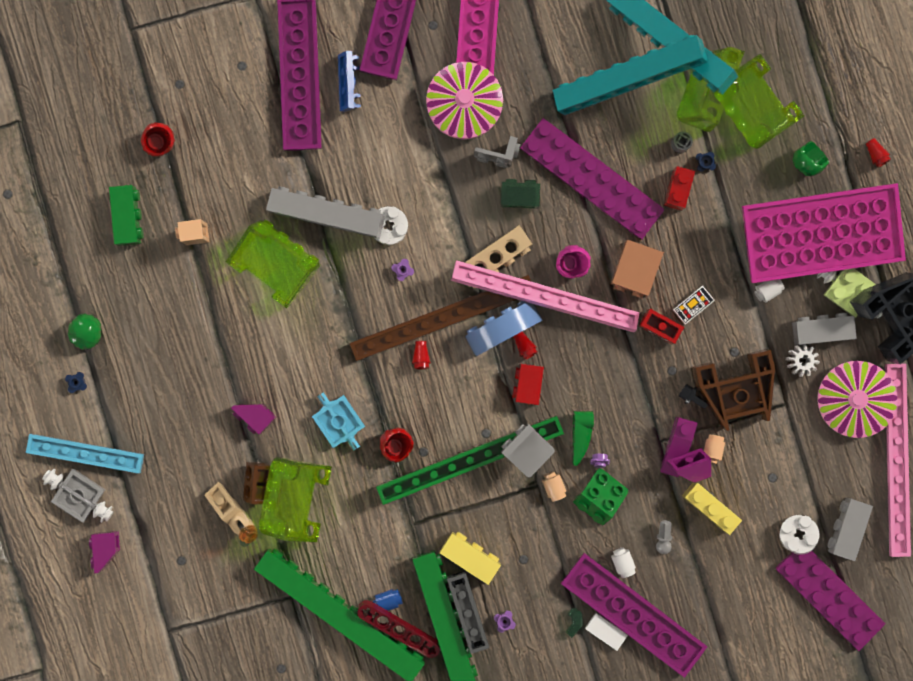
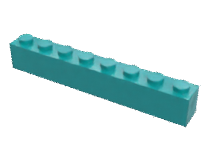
(663, 31)
(630, 75)

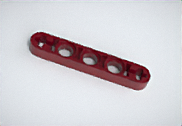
(393, 621)

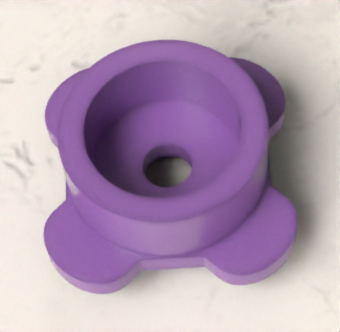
(397, 269)
(600, 460)
(504, 626)

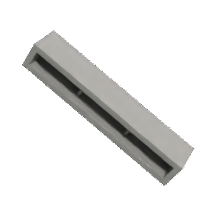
(326, 213)

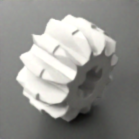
(805, 367)

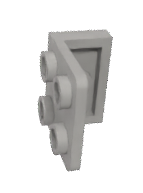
(500, 159)
(527, 450)

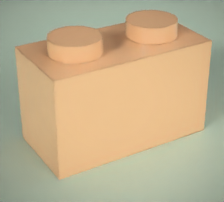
(192, 232)

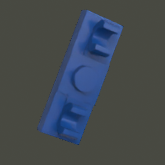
(347, 81)

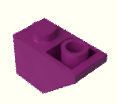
(256, 416)
(104, 548)

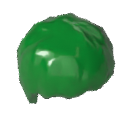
(810, 159)
(84, 331)

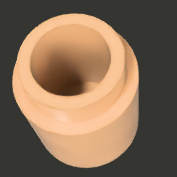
(714, 448)
(554, 486)

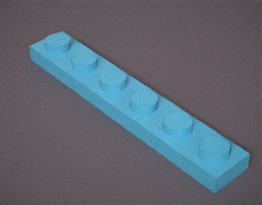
(84, 453)

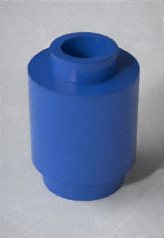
(389, 599)

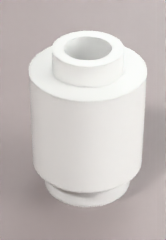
(768, 290)
(623, 562)

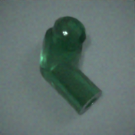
(577, 622)

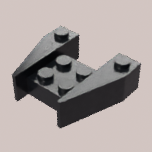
(895, 302)

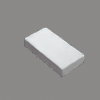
(606, 631)

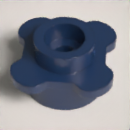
(710, 161)
(79, 377)

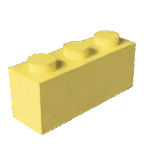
(711, 508)
(470, 557)

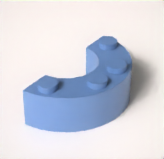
(502, 328)

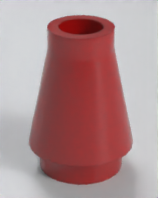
(877, 153)
(525, 346)
(421, 356)

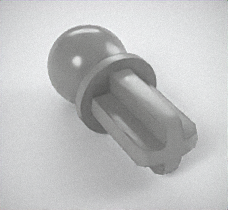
(663, 545)

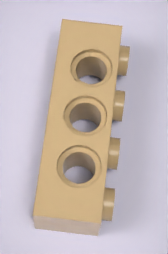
(515, 236)

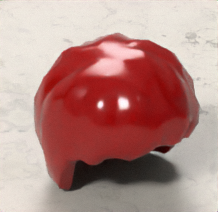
(157, 139)
(396, 444)

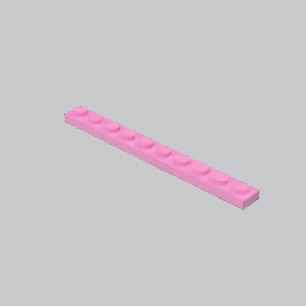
(545, 296)
(898, 467)

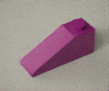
(679, 442)

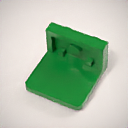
(601, 497)

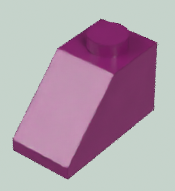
(692, 465)

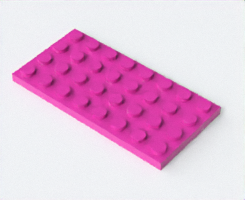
(824, 233)

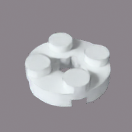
(399, 230)
(793, 543)

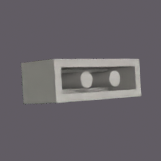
(824, 329)
(849, 529)

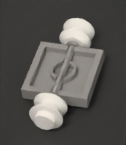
(78, 495)

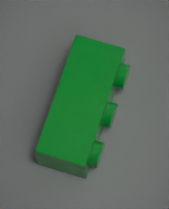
(125, 215)

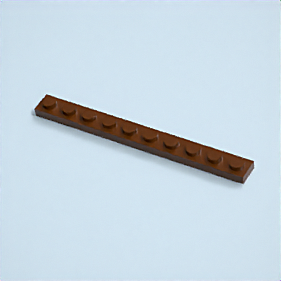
(429, 323)

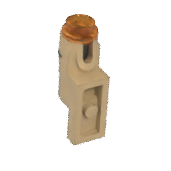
(232, 513)

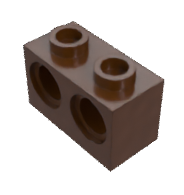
(255, 482)

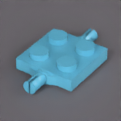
(338, 421)

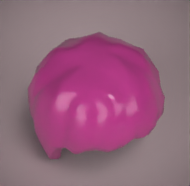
(573, 262)

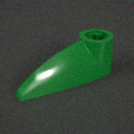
(581, 434)

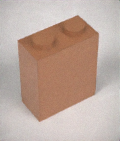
(636, 269)

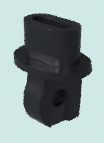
(689, 394)

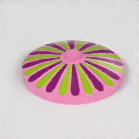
(464, 100)
(857, 399)

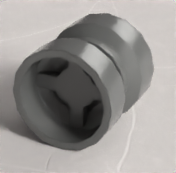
(679, 144)

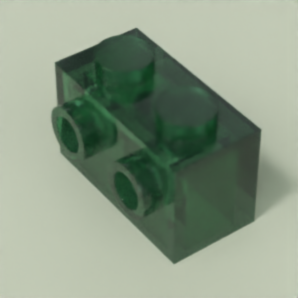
(520, 194)

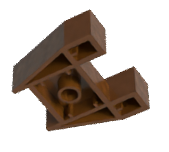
(739, 394)

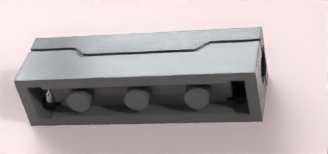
(468, 612)

